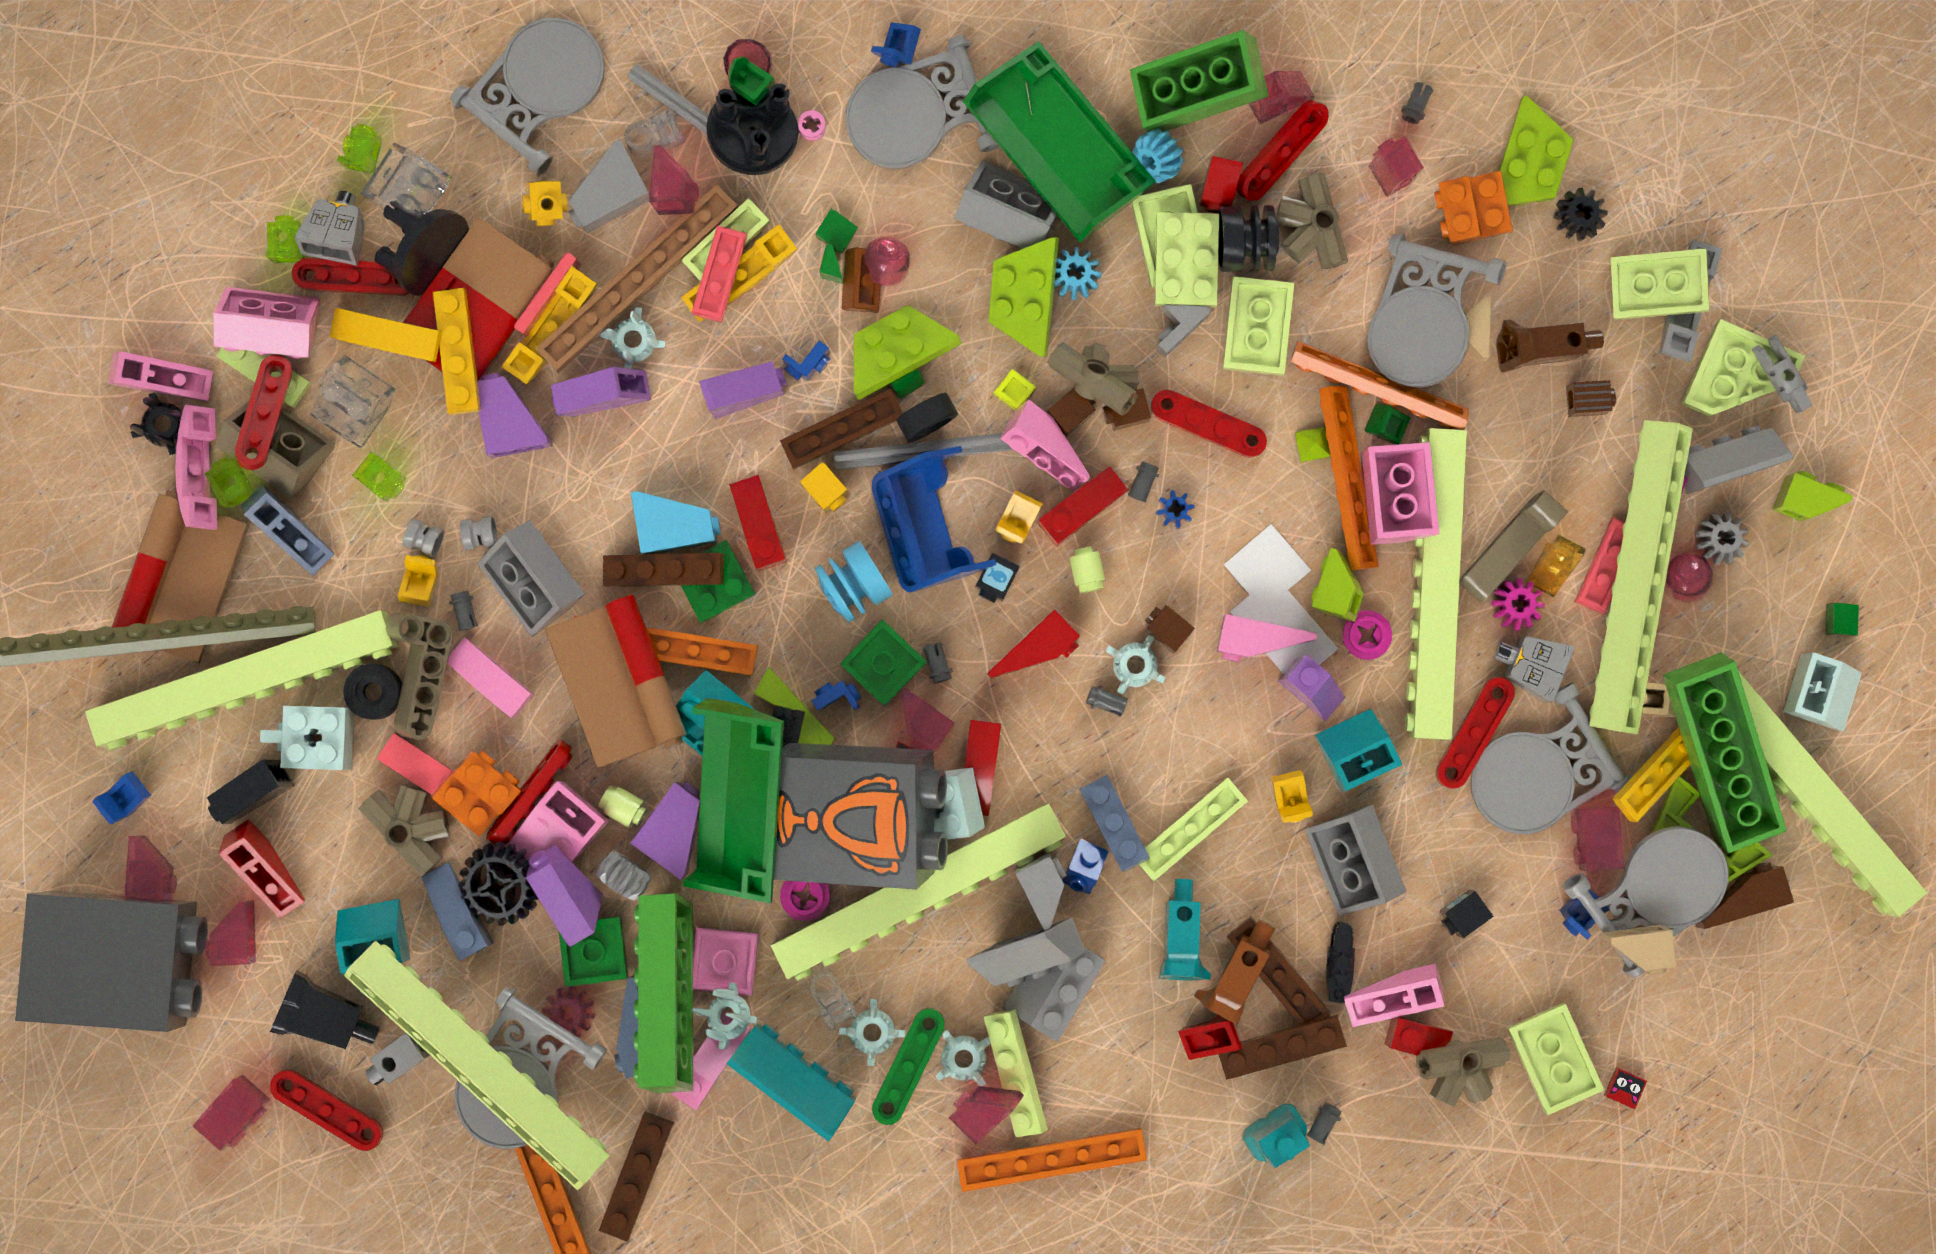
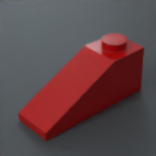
(1082, 506)
(758, 523)
(1041, 645)
(261, 868)

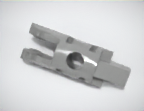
(1789, 389)

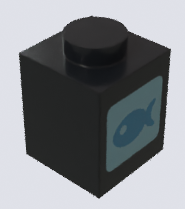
(997, 579)
(1465, 914)

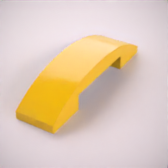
(754, 265)
(570, 296)
(385, 334)

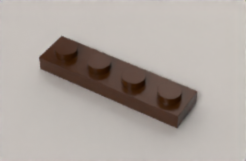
(841, 429)
(663, 570)
(1284, 980)
(1284, 1047)
(636, 1176)

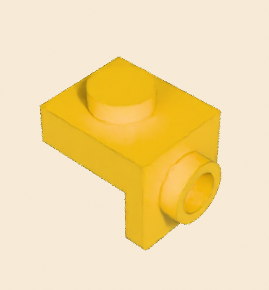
(1018, 517)
(418, 580)
(1291, 796)

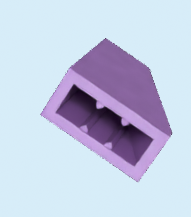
(742, 389)
(600, 391)
(506, 420)
(1312, 686)
(672, 829)
(565, 894)

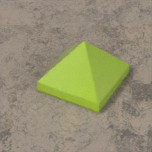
(1312, 444)

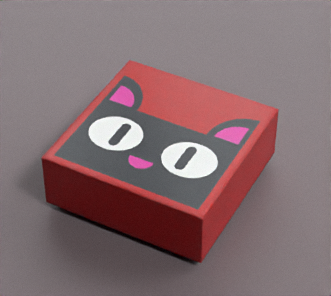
(1625, 1088)

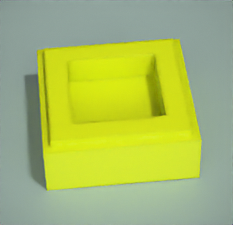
(1014, 390)

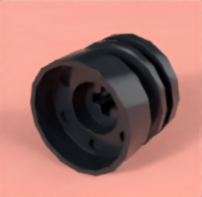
(1247, 238)

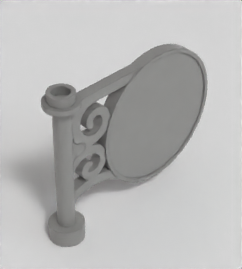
(549, 71)
(900, 115)
(1422, 330)
(1527, 779)
(1668, 879)
(474, 1114)

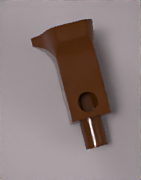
(1527, 346)

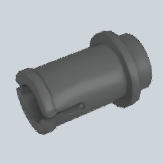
(1414, 110)
(1143, 481)
(463, 610)
(937, 663)
(1106, 701)
(1324, 1123)

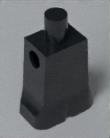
(321, 1015)

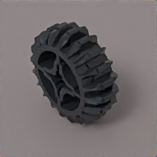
(495, 859)

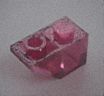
(1285, 93)

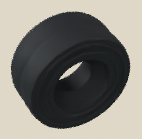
(356, 685)

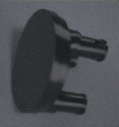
(752, 136)
(425, 246)

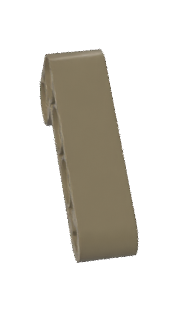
(1512, 545)
(415, 675)

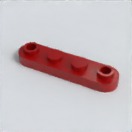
(1282, 150)
(346, 278)
(263, 412)
(1208, 423)
(1475, 732)
(537, 783)
(326, 1110)

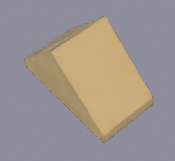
(1480, 322)

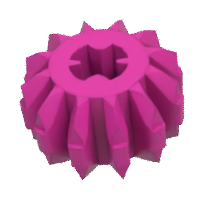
(1523, 615)

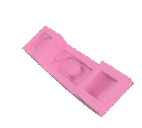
(192, 461)

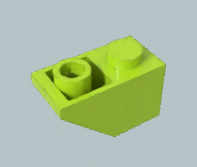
(1805, 498)
(1338, 589)

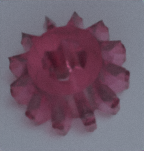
(579, 1012)

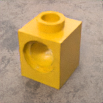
(825, 488)

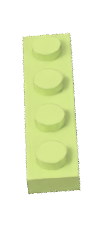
(1192, 828)
(1015, 1071)

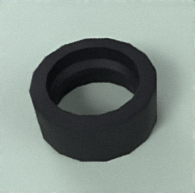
(927, 417)

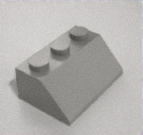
(1005, 207)
(1734, 458)
(530, 577)
(1355, 860)
(1043, 886)
(1029, 954)
(1054, 998)

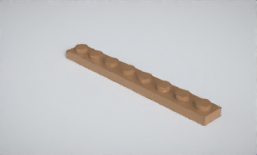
(636, 279)

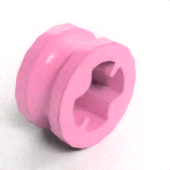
(815, 116)

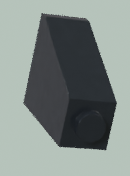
(249, 791)

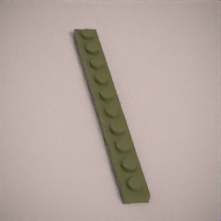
(156, 636)

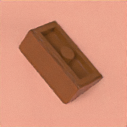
(859, 290)

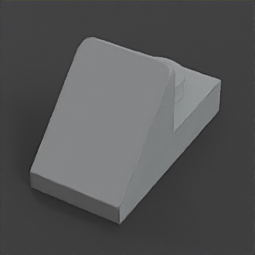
(1186, 319)

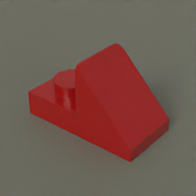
(1209, 1038)

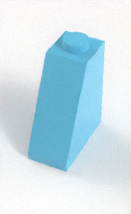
(671, 525)

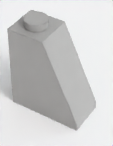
(608, 190)

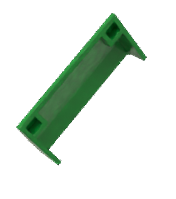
(1063, 145)
(738, 801)

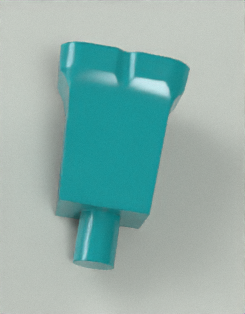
(1182, 936)
(1277, 1136)

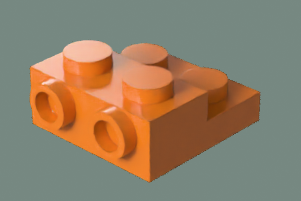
(1473, 208)
(477, 792)

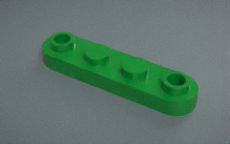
(908, 1066)

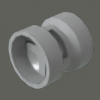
(478, 533)
(423, 538)

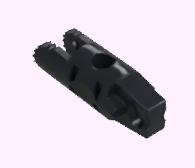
(1340, 963)

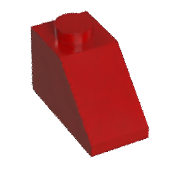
(1220, 183)
(1415, 1036)

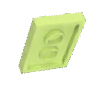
(1145, 210)
(1186, 259)
(1660, 284)
(1258, 326)
(1555, 1059)

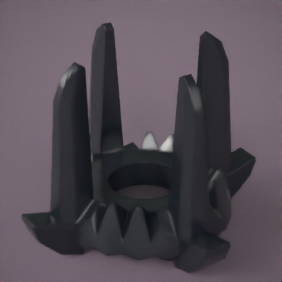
(147, 427)

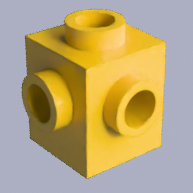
(536, 192)

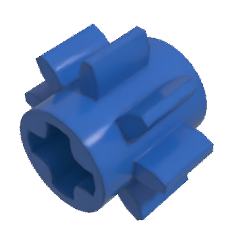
(1180, 502)

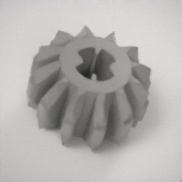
(1733, 537)
(623, 875)

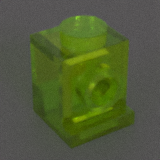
(361, 149)
(287, 250)
(368, 471)
(218, 479)

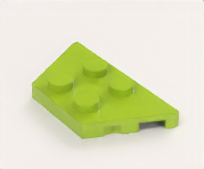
(1534, 156)
(1024, 294)
(896, 348)

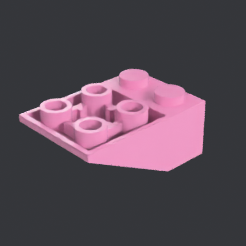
(560, 820)

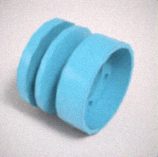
(853, 582)

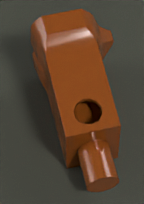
(1240, 974)

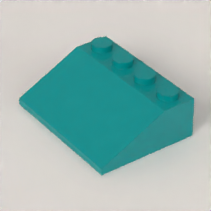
(792, 1080)

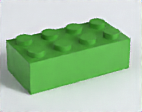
(1199, 82)

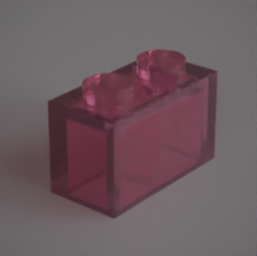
(1395, 165)
(1597, 838)
(231, 1113)

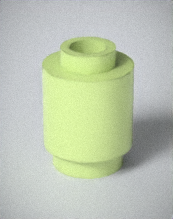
(1087, 570)
(622, 806)

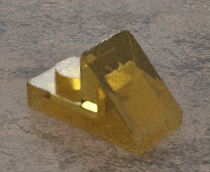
(1555, 564)

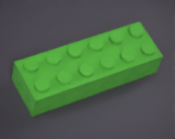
(1725, 752)
(664, 993)

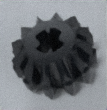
(1576, 203)

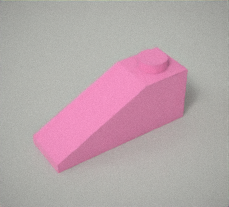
(159, 376)
(1250, 637)
(1396, 996)
(708, 1066)

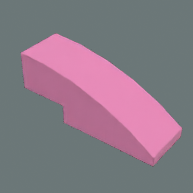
(489, 678)

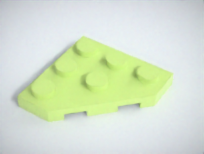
(1730, 371)

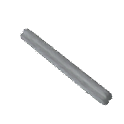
(904, 452)

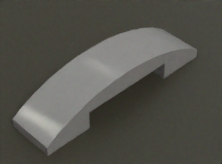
(1680, 330)

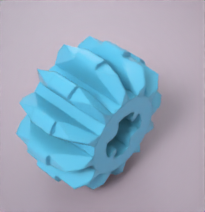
(1159, 154)
(1078, 263)

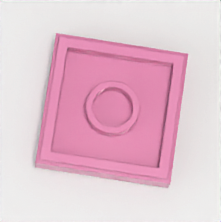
(723, 958)

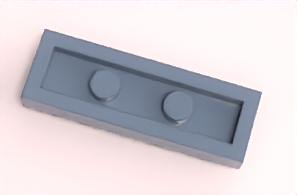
(1114, 823)

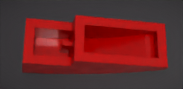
(982, 756)

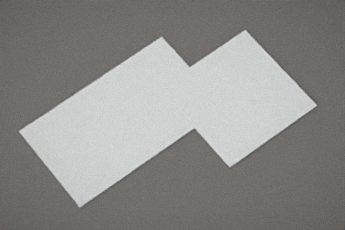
(1267, 571)

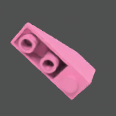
(1042, 442)

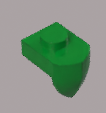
(749, 79)

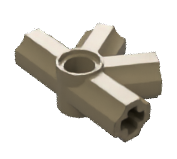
(1308, 233)
(1095, 378)
(419, 827)
(1462, 1068)

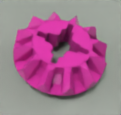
(1382, 635)
(812, 909)

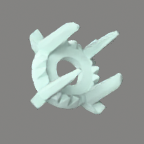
(647, 344)
(1120, 664)
(741, 1015)
(867, 1017)
(963, 1043)

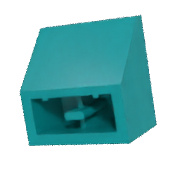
(703, 687)
(1358, 750)
(363, 925)

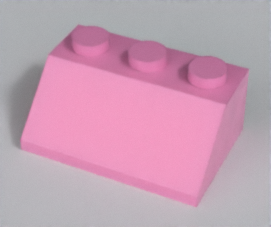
(266, 322)
(1400, 493)

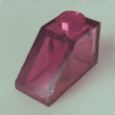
(671, 185)
(924, 722)
(148, 871)
(233, 937)
(983, 1110)

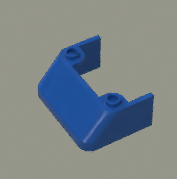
(916, 523)

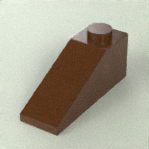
(1751, 894)

